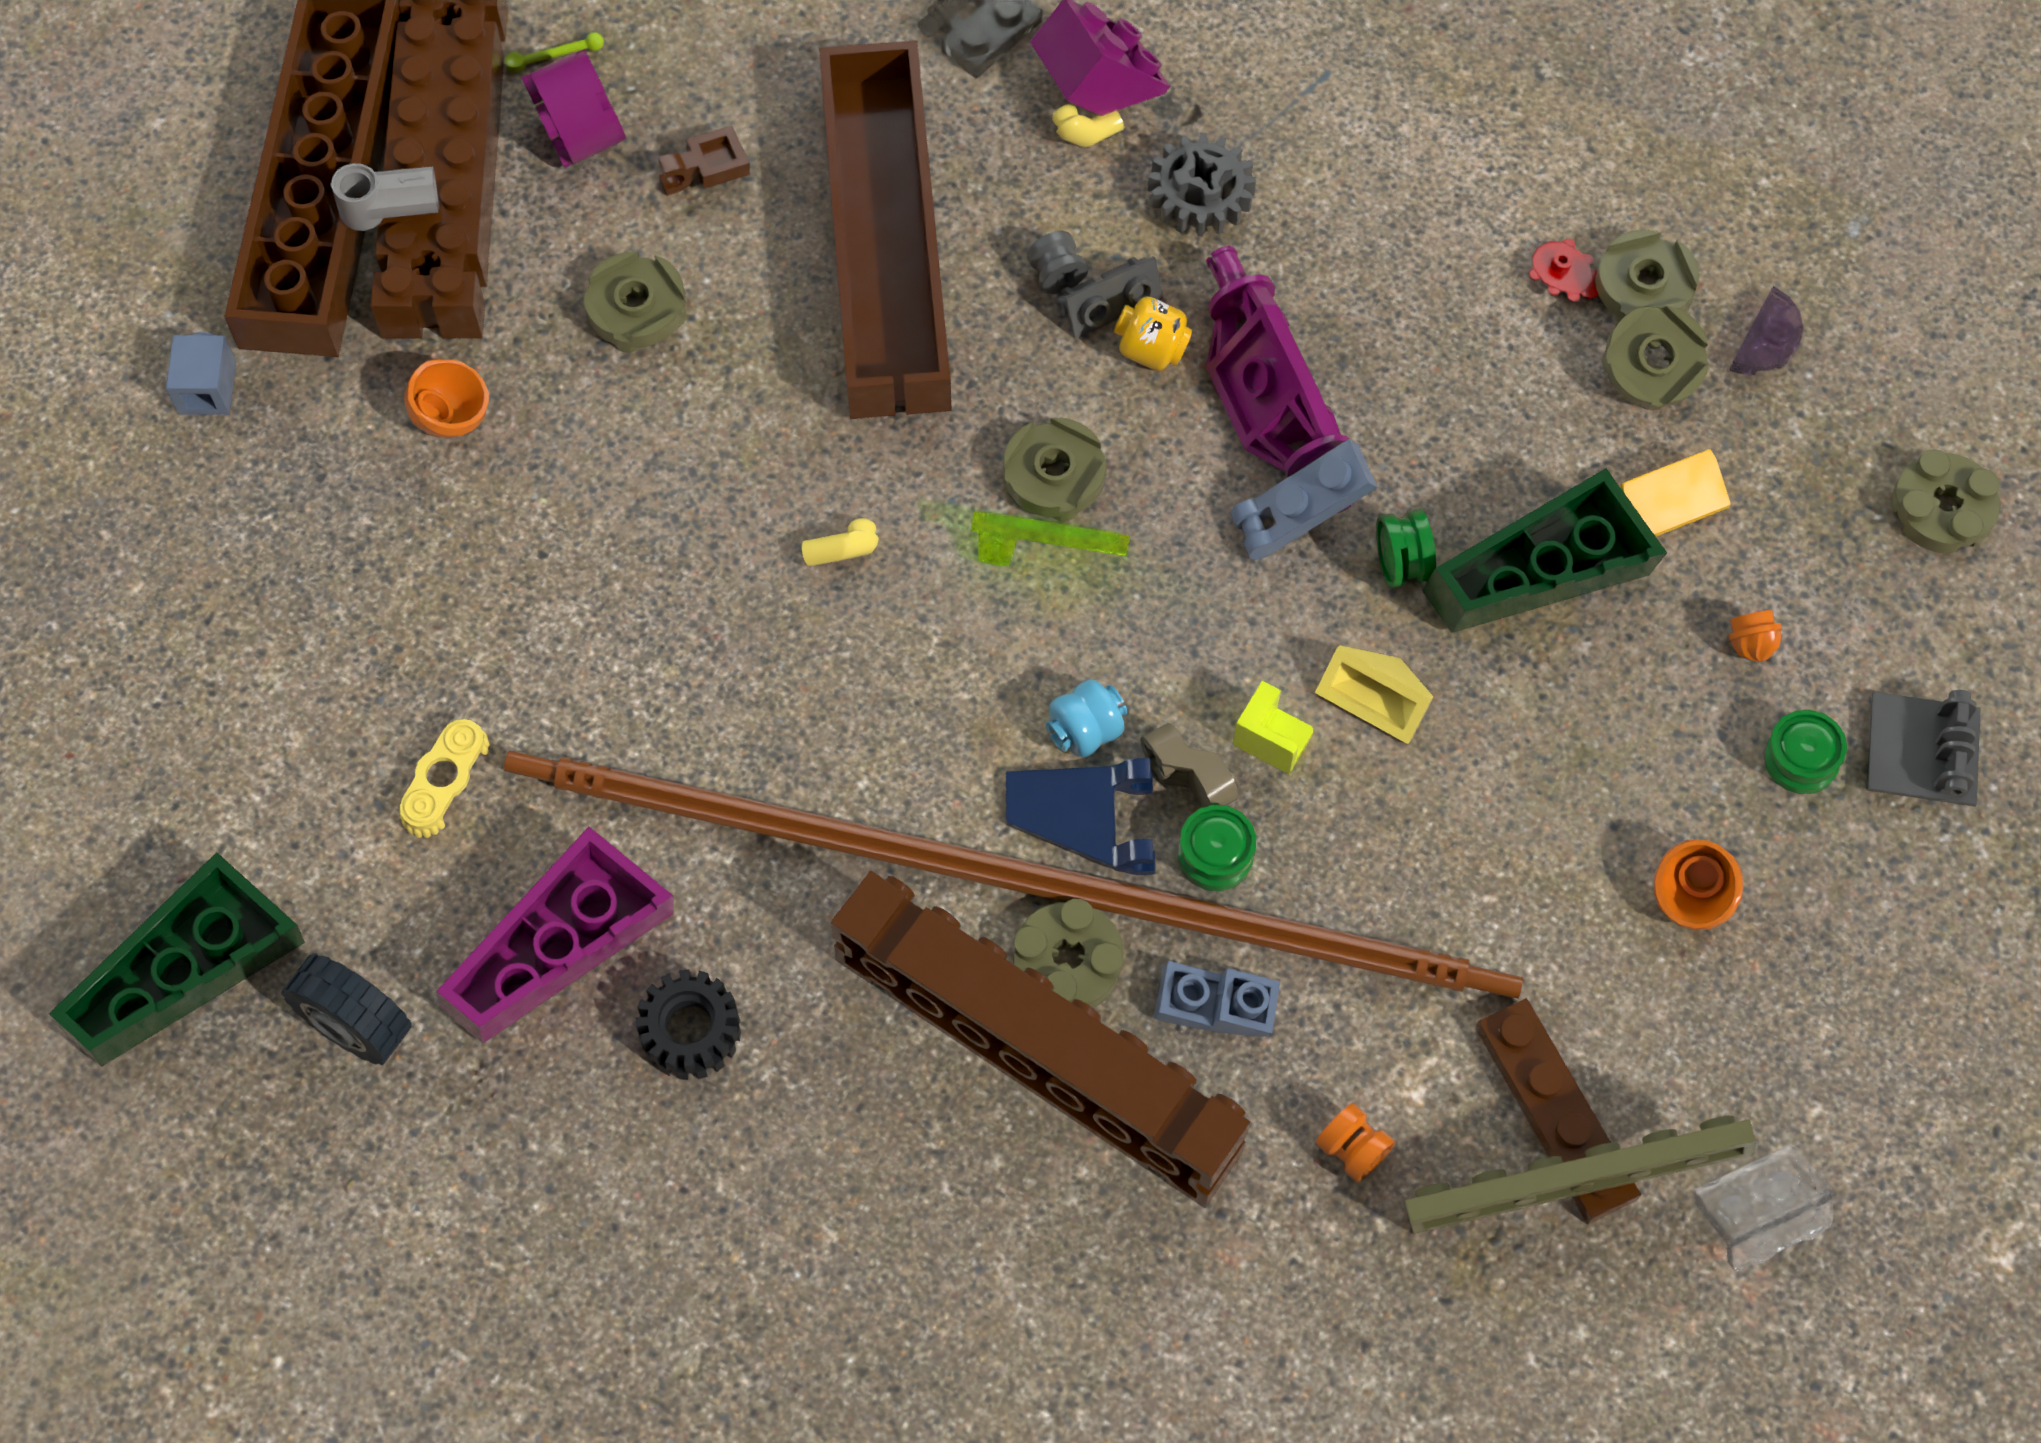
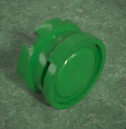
(1405, 547)
(1805, 751)
(1217, 847)

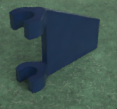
(1078, 811)

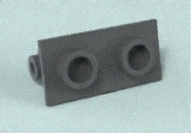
(1101, 302)

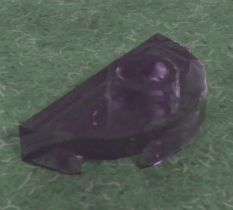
(1772, 337)

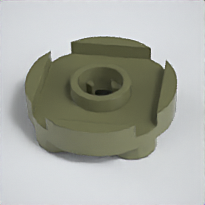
(1639, 251)
(640, 325)
(1650, 385)
(1955, 476)
(1061, 494)
(1072, 926)

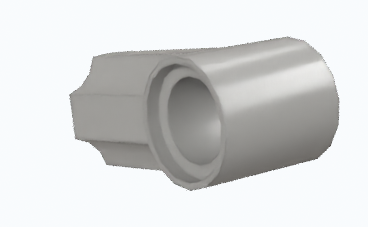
(383, 193)

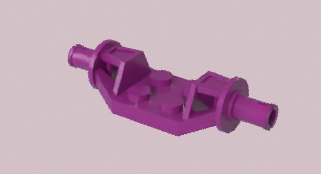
(1263, 371)

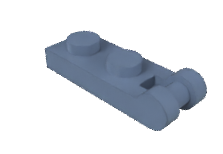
(1304, 500)

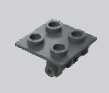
(1925, 747)

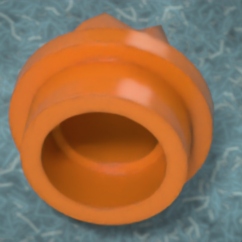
(1755, 635)

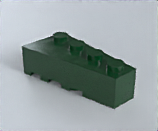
(1552, 554)
(176, 961)

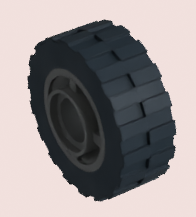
(346, 1009)

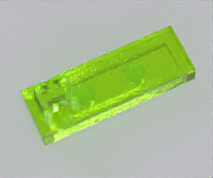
(1000, 534)

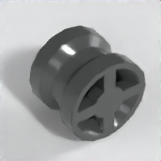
(1057, 261)

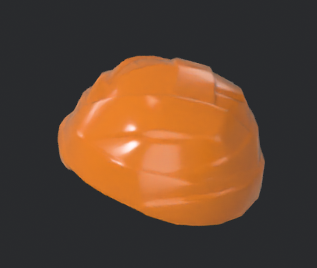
(446, 398)
(1698, 884)

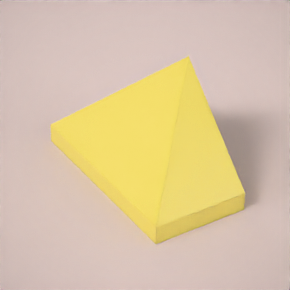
(1376, 690)

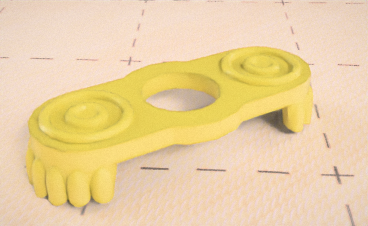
(426, 804)

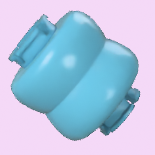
(1086, 718)

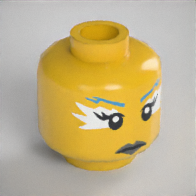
(1152, 333)

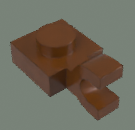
(710, 156)

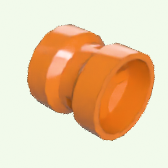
(1363, 1152)

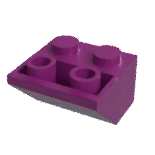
(1097, 59)

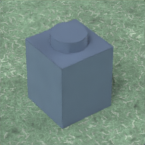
(201, 374)

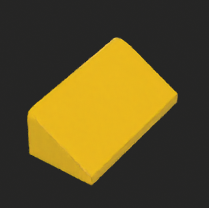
(1679, 493)

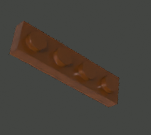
(1549, 1097)

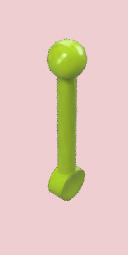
(516, 62)

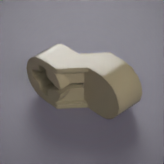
(1188, 767)

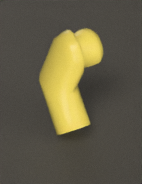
(1083, 130)
(857, 542)

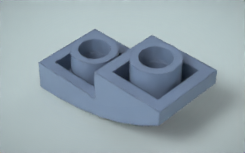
(1216, 1002)

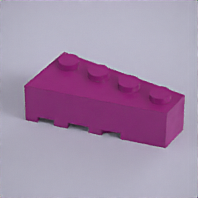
(558, 932)

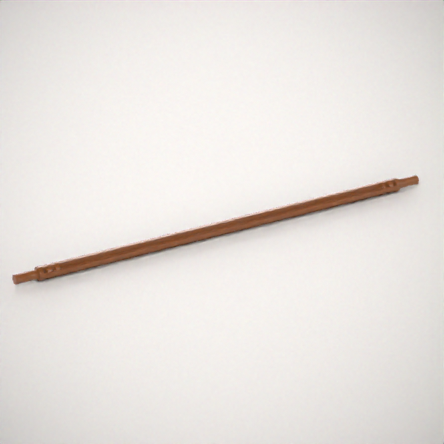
(1015, 874)

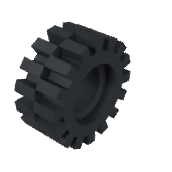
(678, 994)

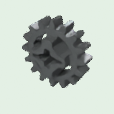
(1201, 184)

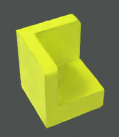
(1270, 731)

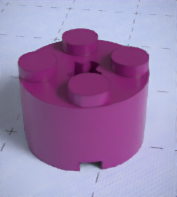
(574, 108)

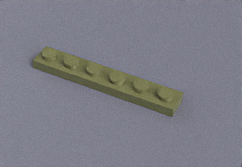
(1601, 1169)

